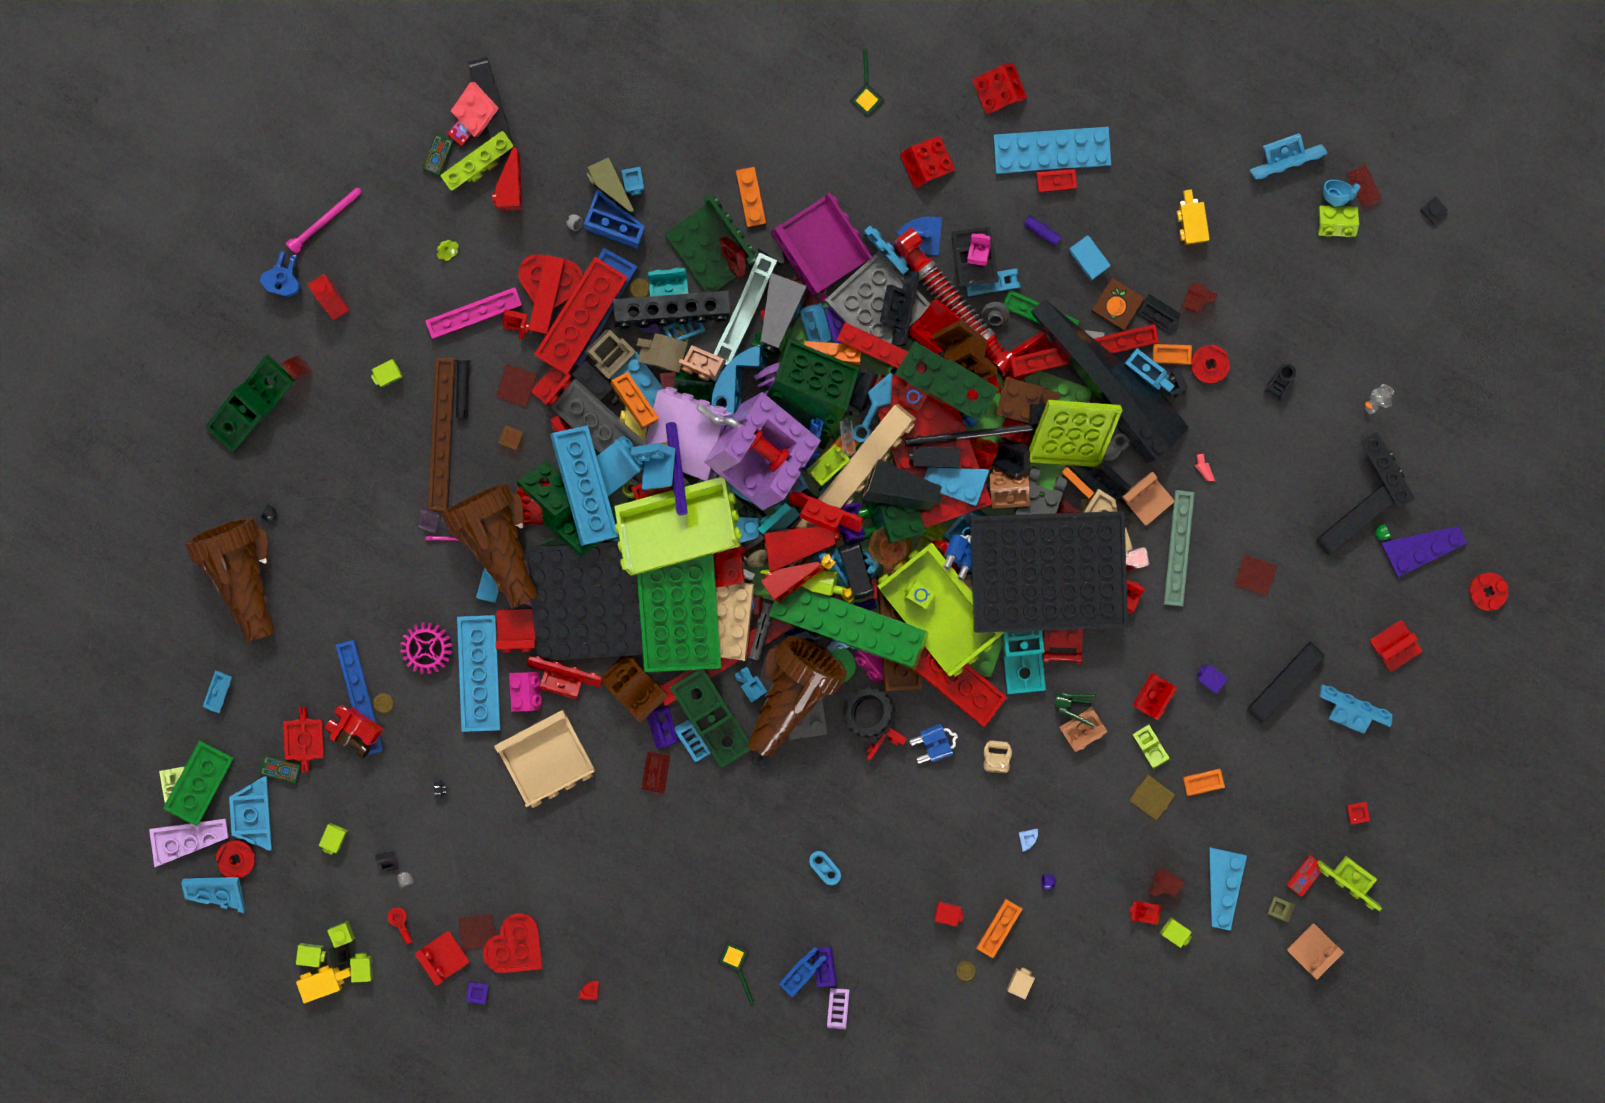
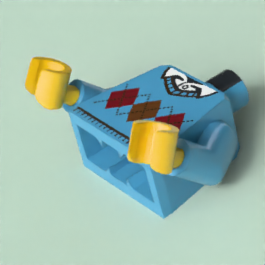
(833, 561)

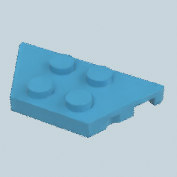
(252, 814)

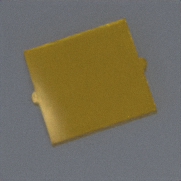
(1152, 797)

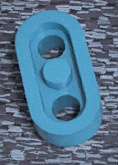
(825, 867)

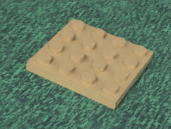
(734, 618)

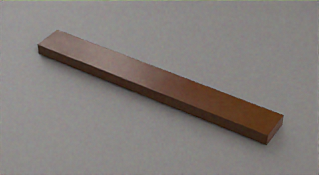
(441, 434)

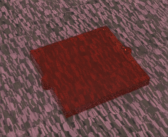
(516, 385)
(1255, 575)
(476, 931)

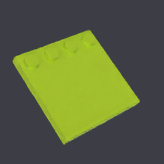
(1074, 433)

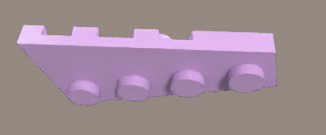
(178, 840)

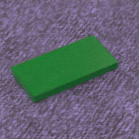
(198, 783)

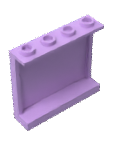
(695, 432)

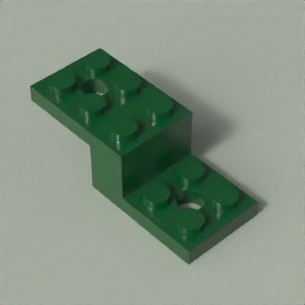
(947, 381)
(250, 403)
(554, 505)
(711, 717)

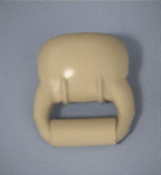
(997, 762)

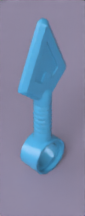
(879, 396)

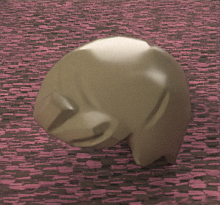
(757, 555)

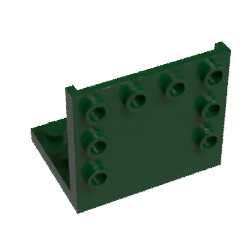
(699, 244)
(813, 387)

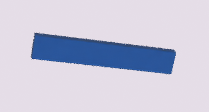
(357, 685)

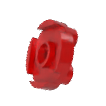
(1207, 353)
(1499, 589)
(234, 848)

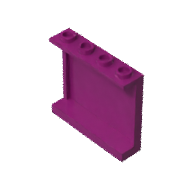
(821, 244)

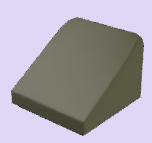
(1281, 909)

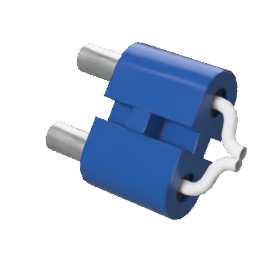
(959, 552)
(936, 742)

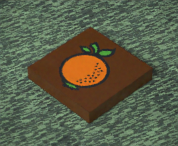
(1117, 304)

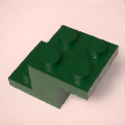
(898, 521)

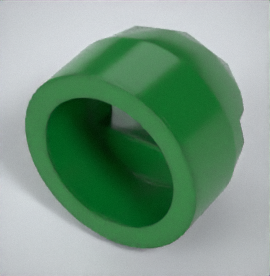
(1382, 532)

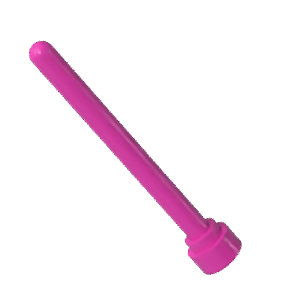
(296, 243)

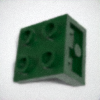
(693, 385)

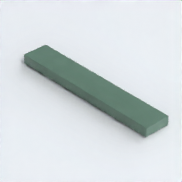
(1178, 548)

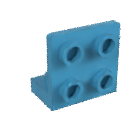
(657, 465)

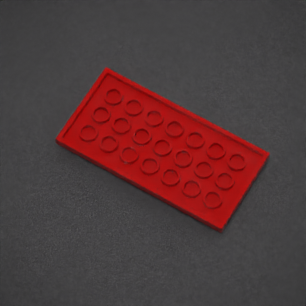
(935, 419)

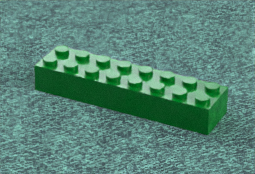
(852, 626)

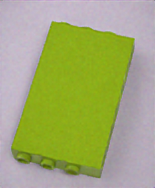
(658, 537)
(947, 616)

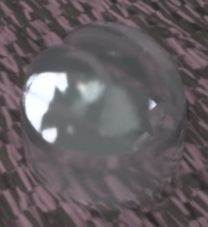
(405, 879)

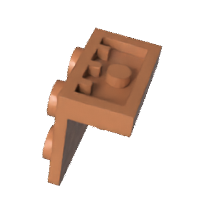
(1008, 490)
(1148, 498)
(1314, 951)

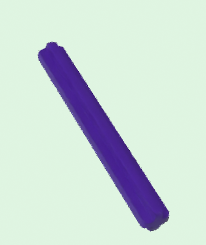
(678, 481)

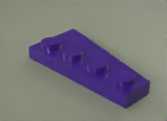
(1414, 551)

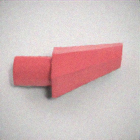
(1204, 468)

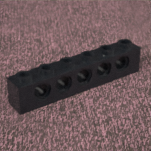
(680, 302)

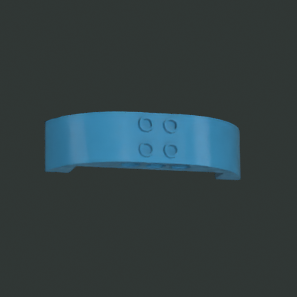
(729, 385)

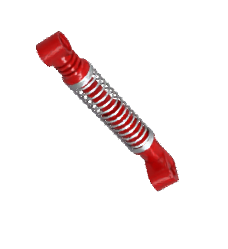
(908, 247)

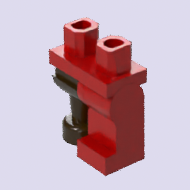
(352, 725)

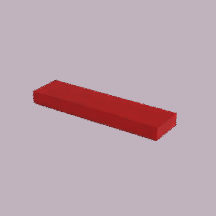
(546, 294)

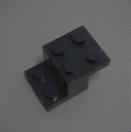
(969, 273)

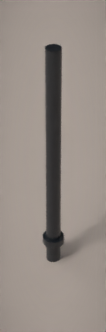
(918, 440)

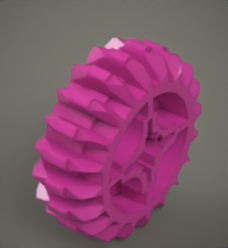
(414, 659)

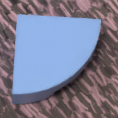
(1028, 838)

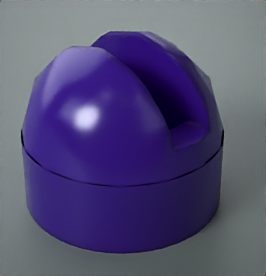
(1047, 881)

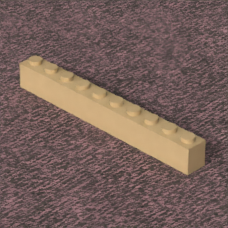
(858, 469)

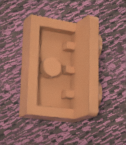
(702, 363)
(1081, 734)

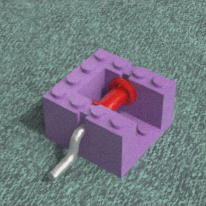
(760, 450)

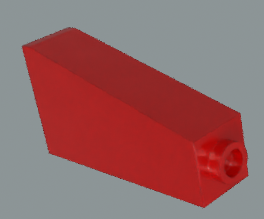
(795, 543)

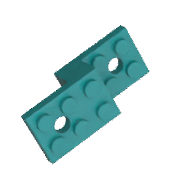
(1021, 651)

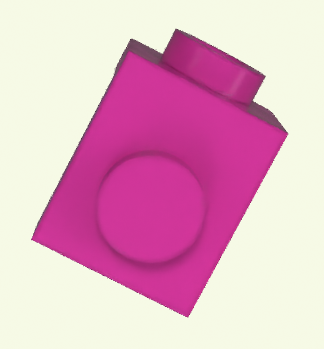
(979, 249)

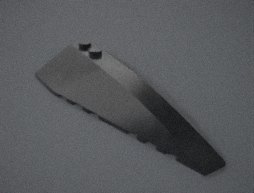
(1146, 415)

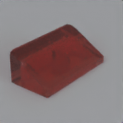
(1136, 559)
(655, 772)

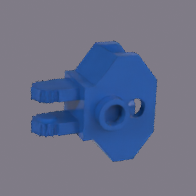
(283, 276)

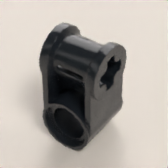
(1280, 382)

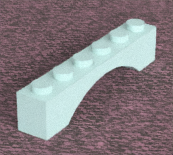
(746, 308)

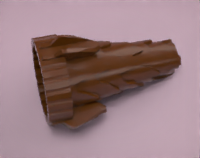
(488, 528)
(231, 559)
(800, 677)

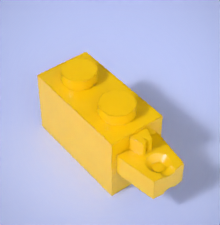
(1192, 219)
(322, 983)

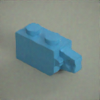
(1149, 370)

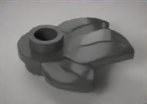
(1114, 449)

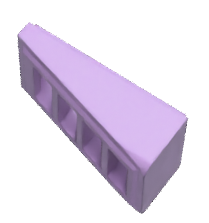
(836, 1025)

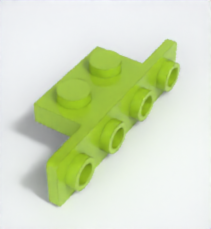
(477, 162)
(1353, 877)

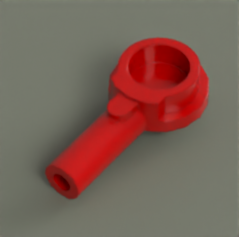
(398, 917)

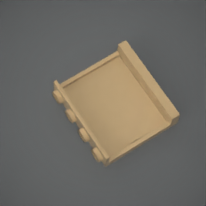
(545, 758)

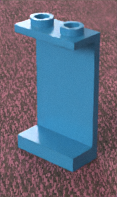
(618, 464)

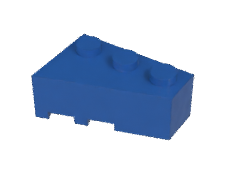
(612, 222)

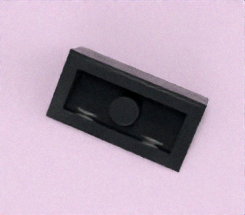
(1158, 313)

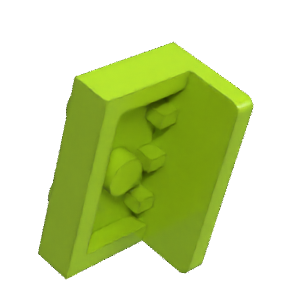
(1338, 221)

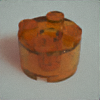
(880, 552)

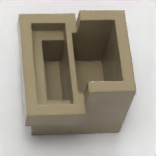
(662, 352)
(609, 353)

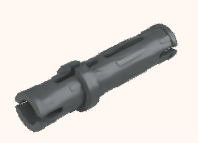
(762, 631)

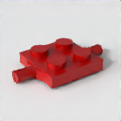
(303, 739)

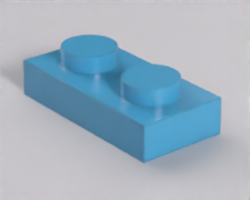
(217, 691)

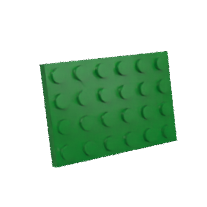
(680, 616)

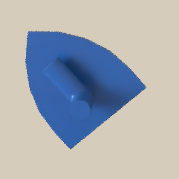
(929, 230)

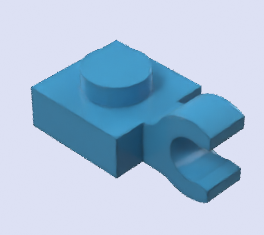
(752, 686)

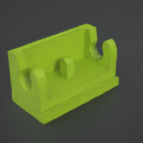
(828, 465)

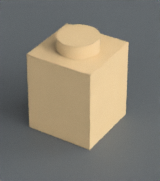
(1021, 982)

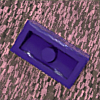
(662, 727)

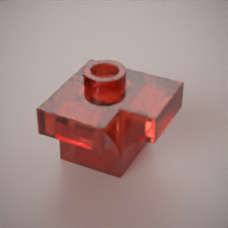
(1196, 297)
(1165, 883)

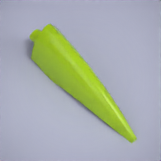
(823, 582)

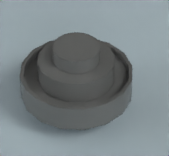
(995, 314)

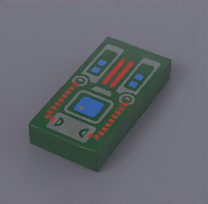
(438, 154)
(279, 769)

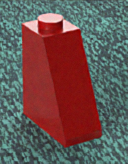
(329, 296)

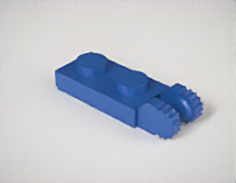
(801, 973)

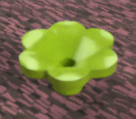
(447, 250)

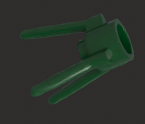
(1065, 701)

